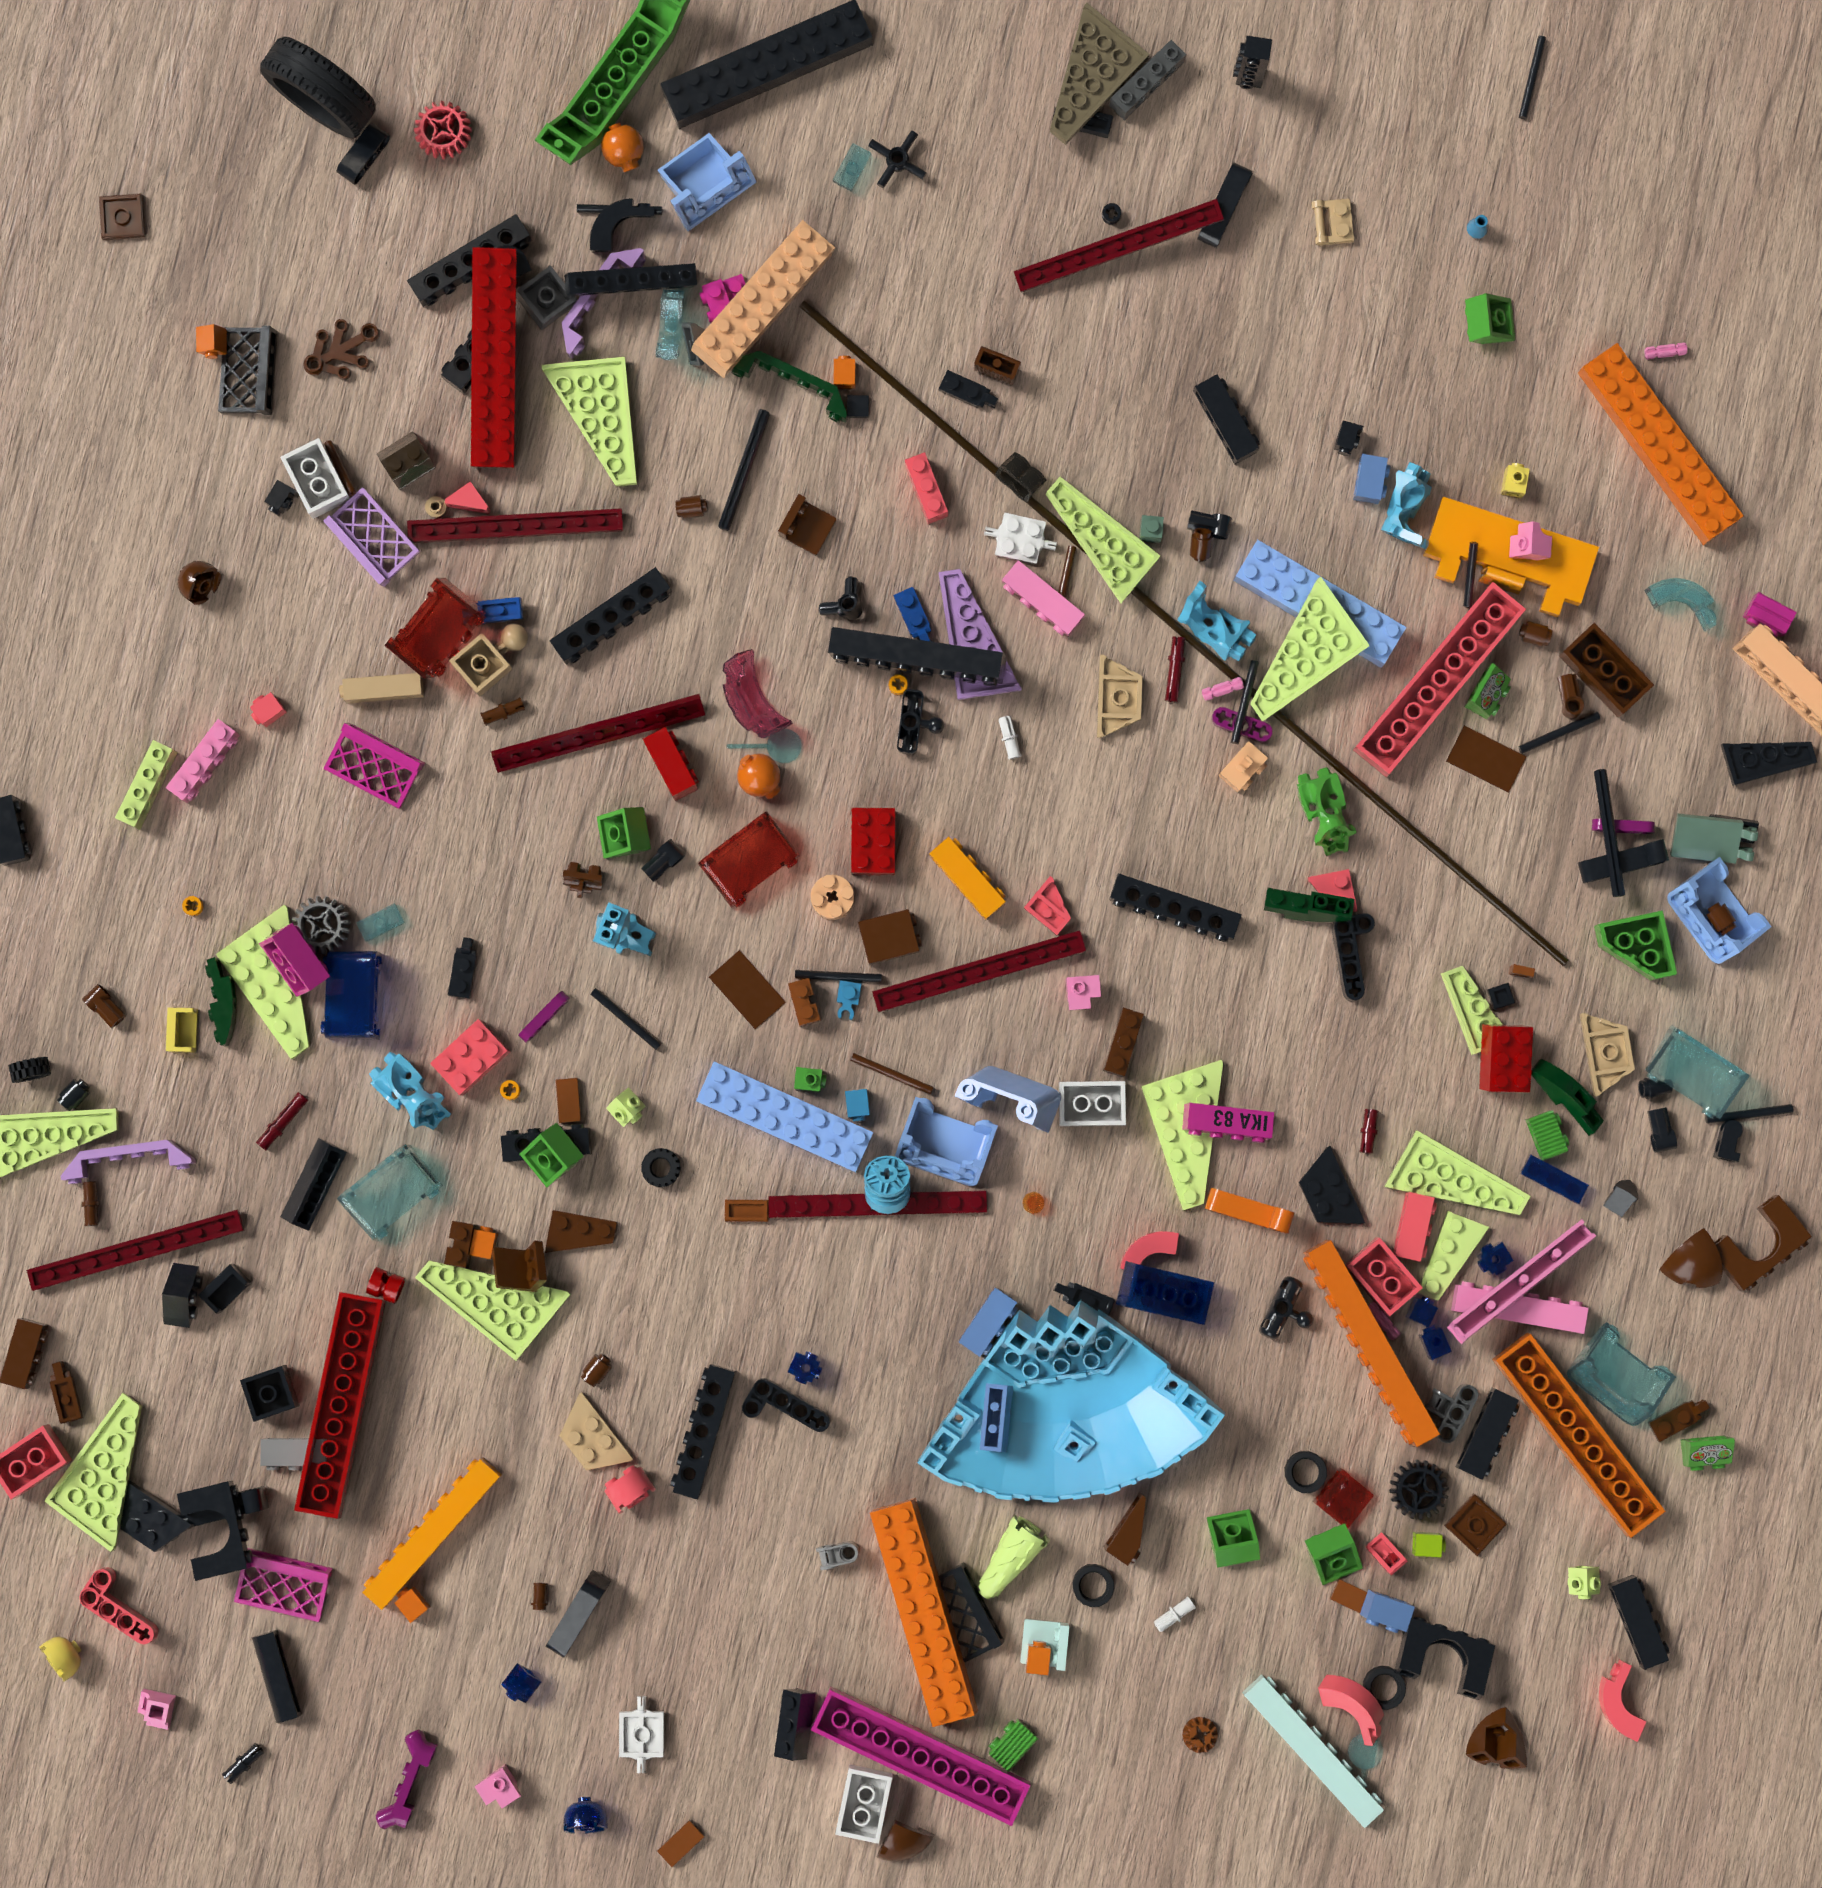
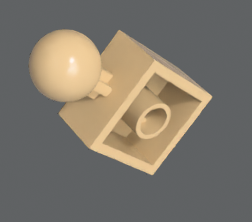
(512, 637)

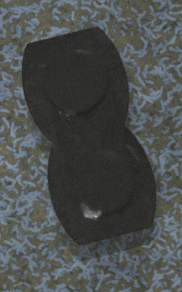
(1020, 477)

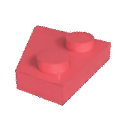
(1334, 883)
(1049, 907)

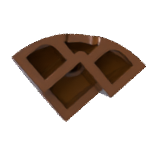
(1695, 1262)
(1498, 1741)
(904, 1842)

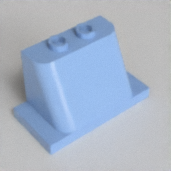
(705, 180)

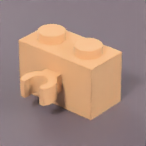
(1243, 767)

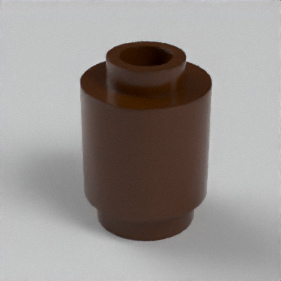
(691, 507)
(1201, 544)
(1535, 633)
(1721, 918)
(596, 1369)

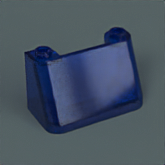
(351, 995)

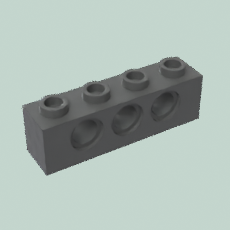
(1147, 80)

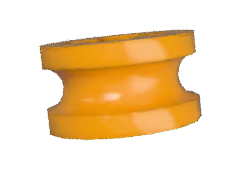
(893, 689)
(191, 912)
(506, 1085)

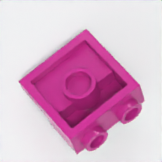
(720, 293)

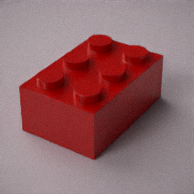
(671, 763)
(873, 841)
(1506, 1058)

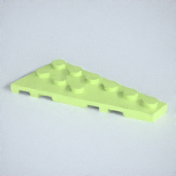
(1110, 546)

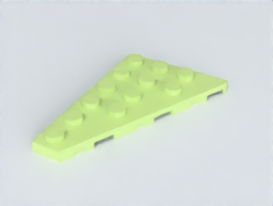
(600, 406)
(1314, 648)
(265, 985)
(1185, 1154)
(502, 1315)
(97, 1480)

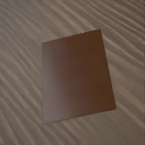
(1486, 758)
(747, 989)

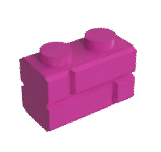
(1769, 613)

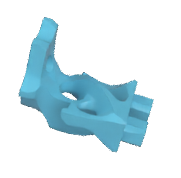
(1405, 502)
(1220, 637)
(616, 930)
(422, 1107)

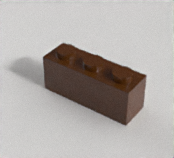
(1123, 1042)
(24, 1353)

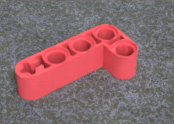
(120, 1608)

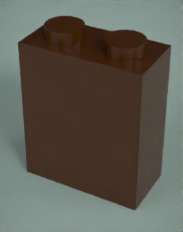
(889, 936)

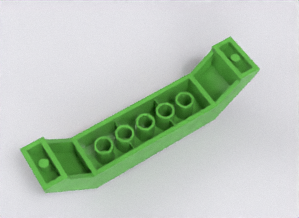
(614, 80)

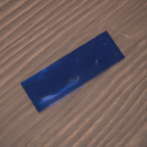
(1554, 1179)

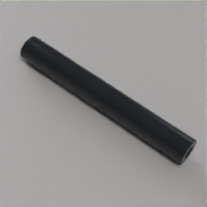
(1470, 575)

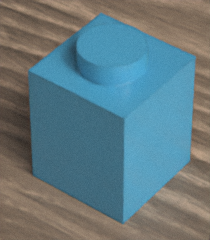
(857, 1104)

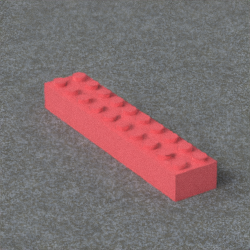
(1439, 679)

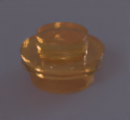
(1033, 1202)

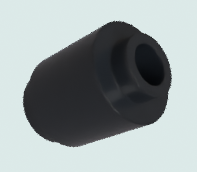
(73, 1094)

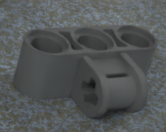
(1443, 1405)

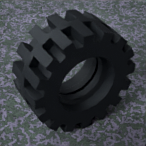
(649, 1159)

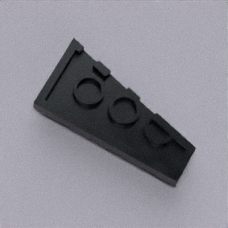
(1759, 760)

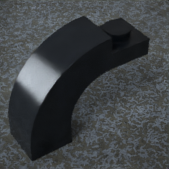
(605, 224)

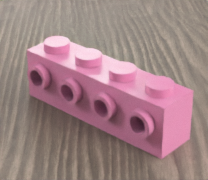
(203, 761)

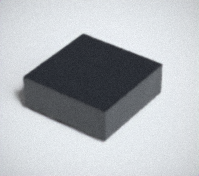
(857, 406)
(1500, 996)

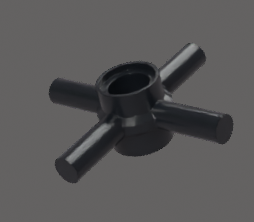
(897, 151)

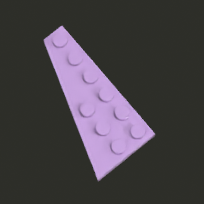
(969, 629)

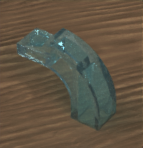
(670, 329)
(1686, 592)

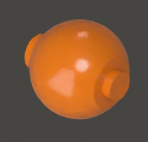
(622, 146)
(759, 775)

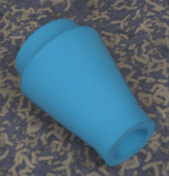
(1475, 230)

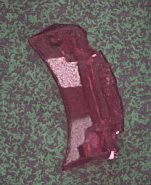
(747, 699)

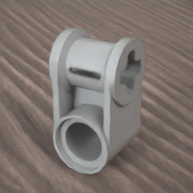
(836, 1555)

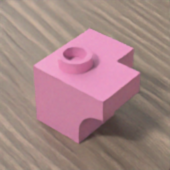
(1530, 542)
(1080, 991)
(156, 1708)
(499, 1787)

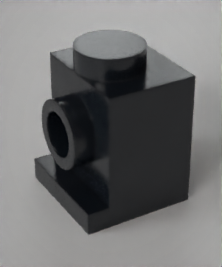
(1347, 438)
(280, 498)

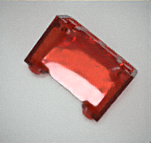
(748, 859)

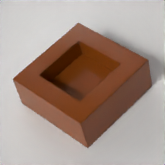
(1522, 971)

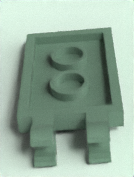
(1711, 838)

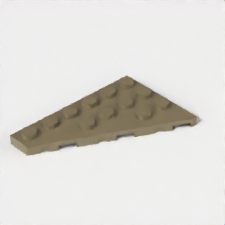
(1096, 70)

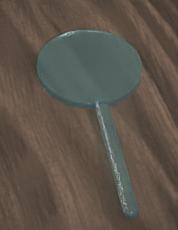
(781, 746)
(1364, 1755)

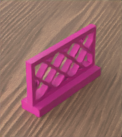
(382, 748)
(289, 1567)

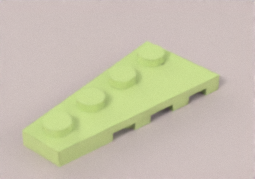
(1469, 1006)
(1451, 1250)

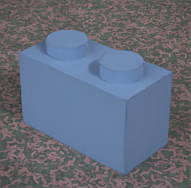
(1370, 479)
(1387, 1611)

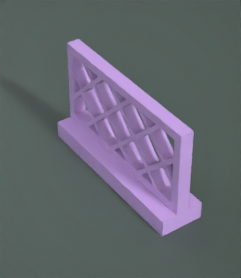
(361, 552)

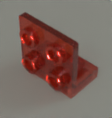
(1343, 1498)

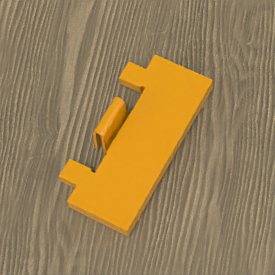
(1459, 524)

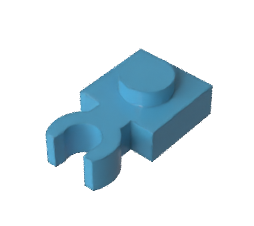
(848, 995)

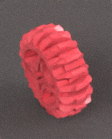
(456, 141)

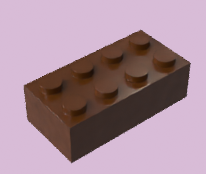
(1606, 670)

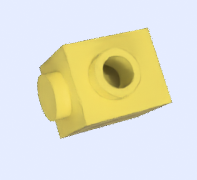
(1515, 480)

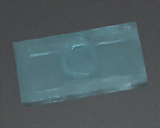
(852, 167)
(380, 922)

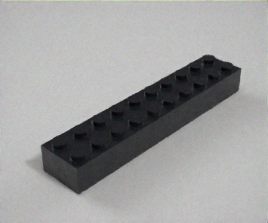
(767, 64)

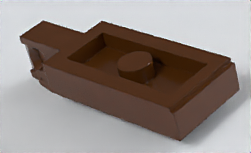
(65, 1394)
(1677, 1419)

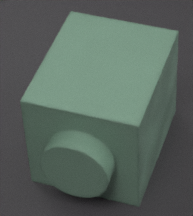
(1151, 529)

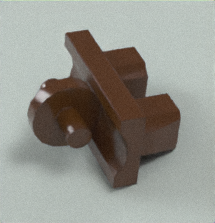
(581, 881)

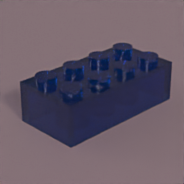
(1165, 1293)

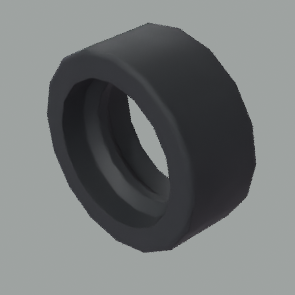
(1319, 1482)
(1091, 1568)
(1401, 1686)

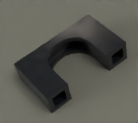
(234, 1554)
(1474, 1654)

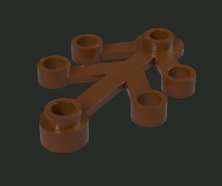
(338, 350)

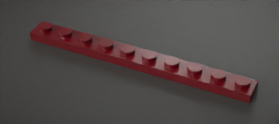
(1119, 245)
(515, 525)
(598, 733)
(979, 971)
(857, 1206)
(135, 1250)

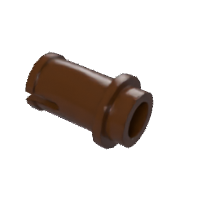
(539, 1596)

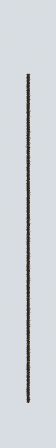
(1347, 774)

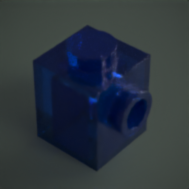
(1422, 1311)
(1434, 1342)

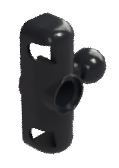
(912, 710)
(1288, 1296)

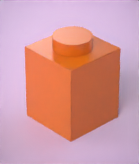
(211, 341)
(844, 372)
(483, 1242)
(411, 1603)
(1038, 1658)

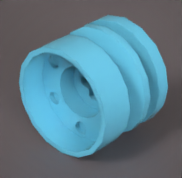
(887, 1184)

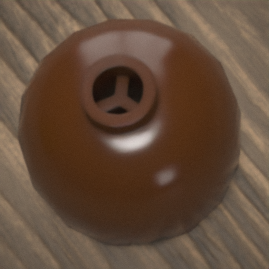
(197, 581)

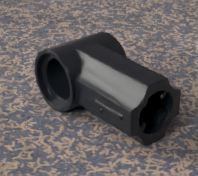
(1217, 523)
(667, 856)
(1662, 1136)

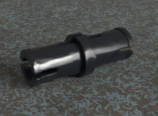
(243, 1763)

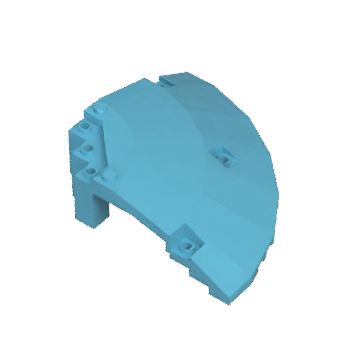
(1071, 1383)

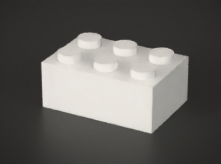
(315, 478)
(1092, 1103)
(864, 1804)

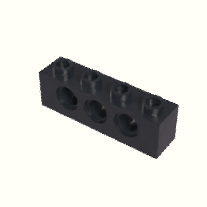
(459, 379)
(511, 1140)

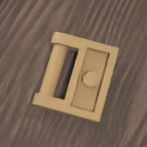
(1339, 218)

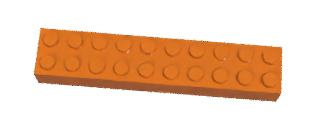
(1660, 444)
(1371, 1343)
(1578, 1435)
(924, 1612)

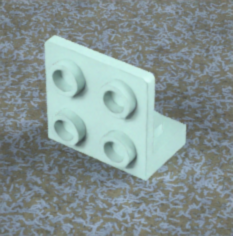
(1055, 1636)

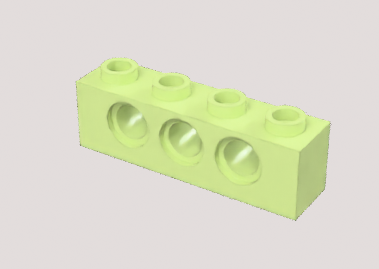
(146, 784)

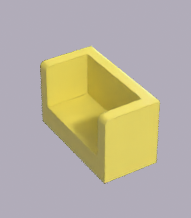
(181, 1030)

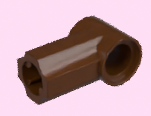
(1570, 694)
(100, 1001)

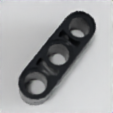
(363, 153)

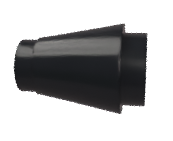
(1650, 1089)

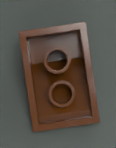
(1126, 1537)

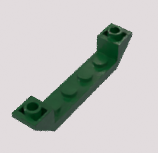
(804, 380)

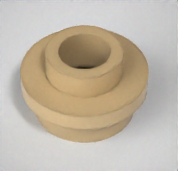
(440, 511)

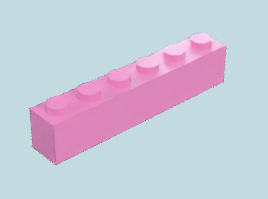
(1527, 1309)

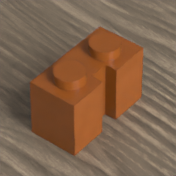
(805, 1011)

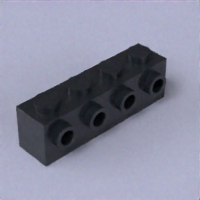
(1252, 62)

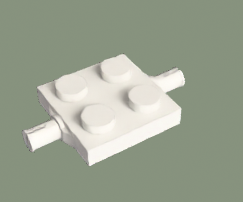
(1020, 538)
(641, 1734)

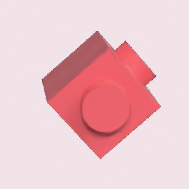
(267, 709)

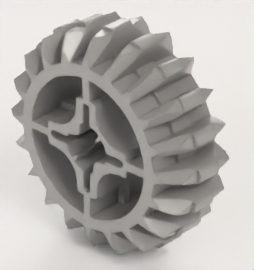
(326, 916)

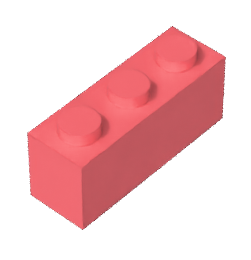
(926, 488)
(1414, 1226)

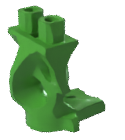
(1318, 793)

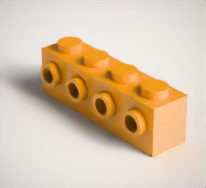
(967, 878)

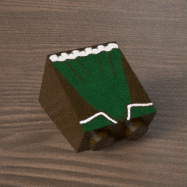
(405, 460)

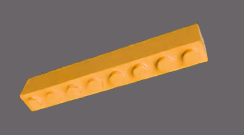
(432, 1533)

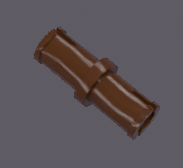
(502, 711)
(90, 1203)

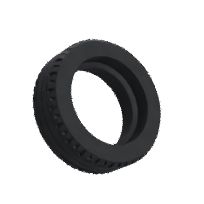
(318, 87)

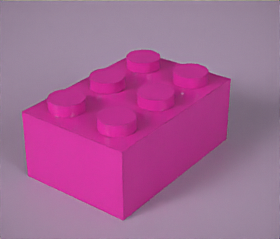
(295, 959)

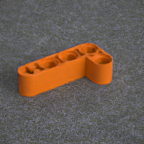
(1249, 1210)

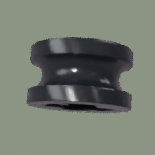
(1117, 211)

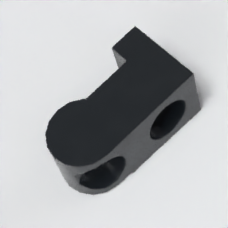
(1727, 1141)

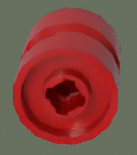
(385, 1285)

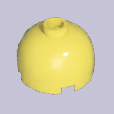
(62, 1656)

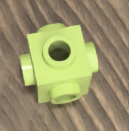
(626, 1107)
(1584, 1581)

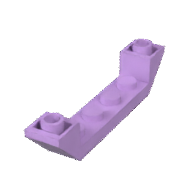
(573, 341)
(78, 1169)

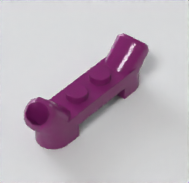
(401, 1811)

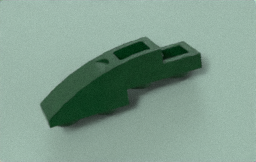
(1313, 907)
(223, 1011)
(1566, 1090)

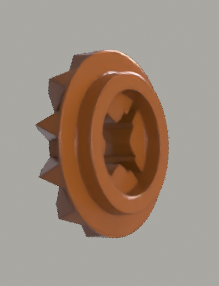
(1204, 1725)

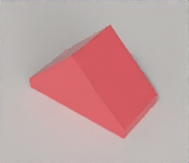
(467, 499)
(1386, 1554)

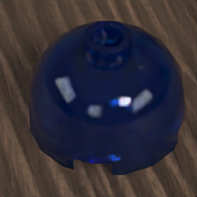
(585, 1816)

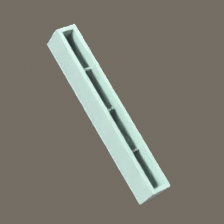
(1313, 1751)

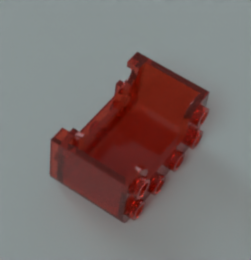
(437, 629)

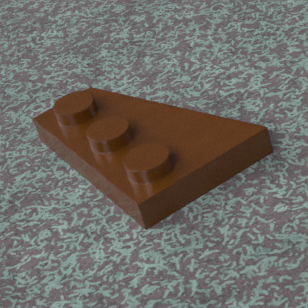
(578, 1231)

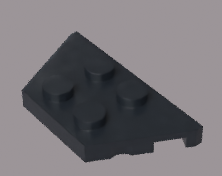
(1329, 1192)
(150, 1519)

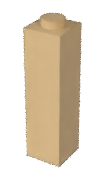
(382, 688)

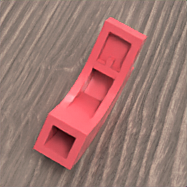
(1149, 1244)
(1355, 1699)
(1612, 1705)

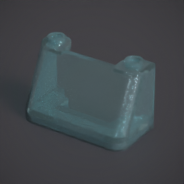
(1696, 1072)
(389, 1191)
(1619, 1377)

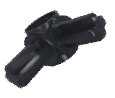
(847, 599)

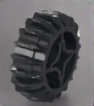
(1416, 1499)

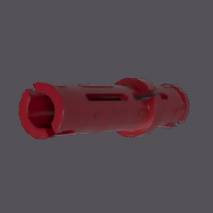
(1175, 668)
(279, 1124)

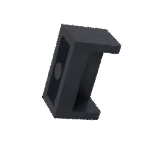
(225, 1288)

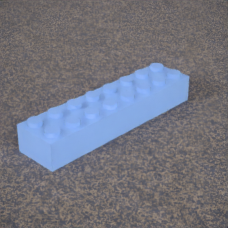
(1289, 584)
(784, 1116)

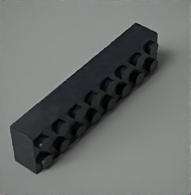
(917, 655)

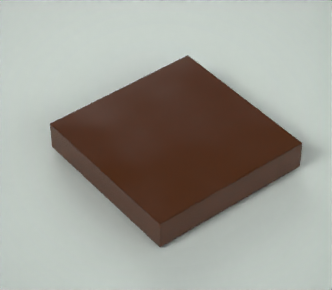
(122, 216)
(1475, 1524)

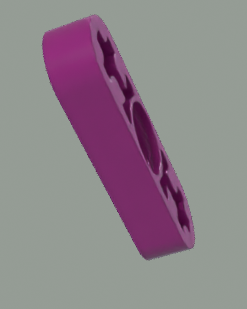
(1255, 735)
(1627, 826)
(544, 1016)

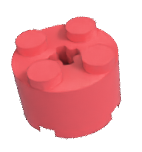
(629, 1489)

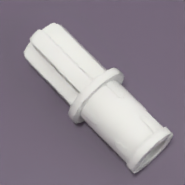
(1009, 737)
(1174, 1614)

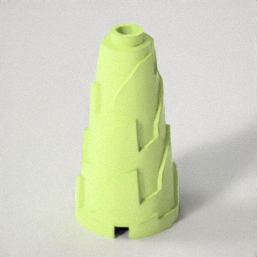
(1014, 1553)

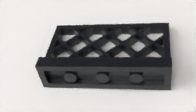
(265, 374)
(979, 1611)

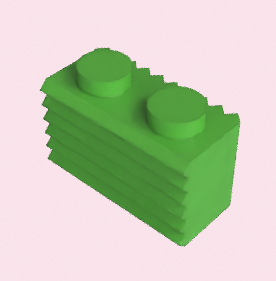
(1547, 1134)
(1012, 1744)

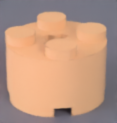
(844, 893)

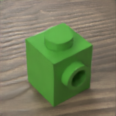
(809, 1079)

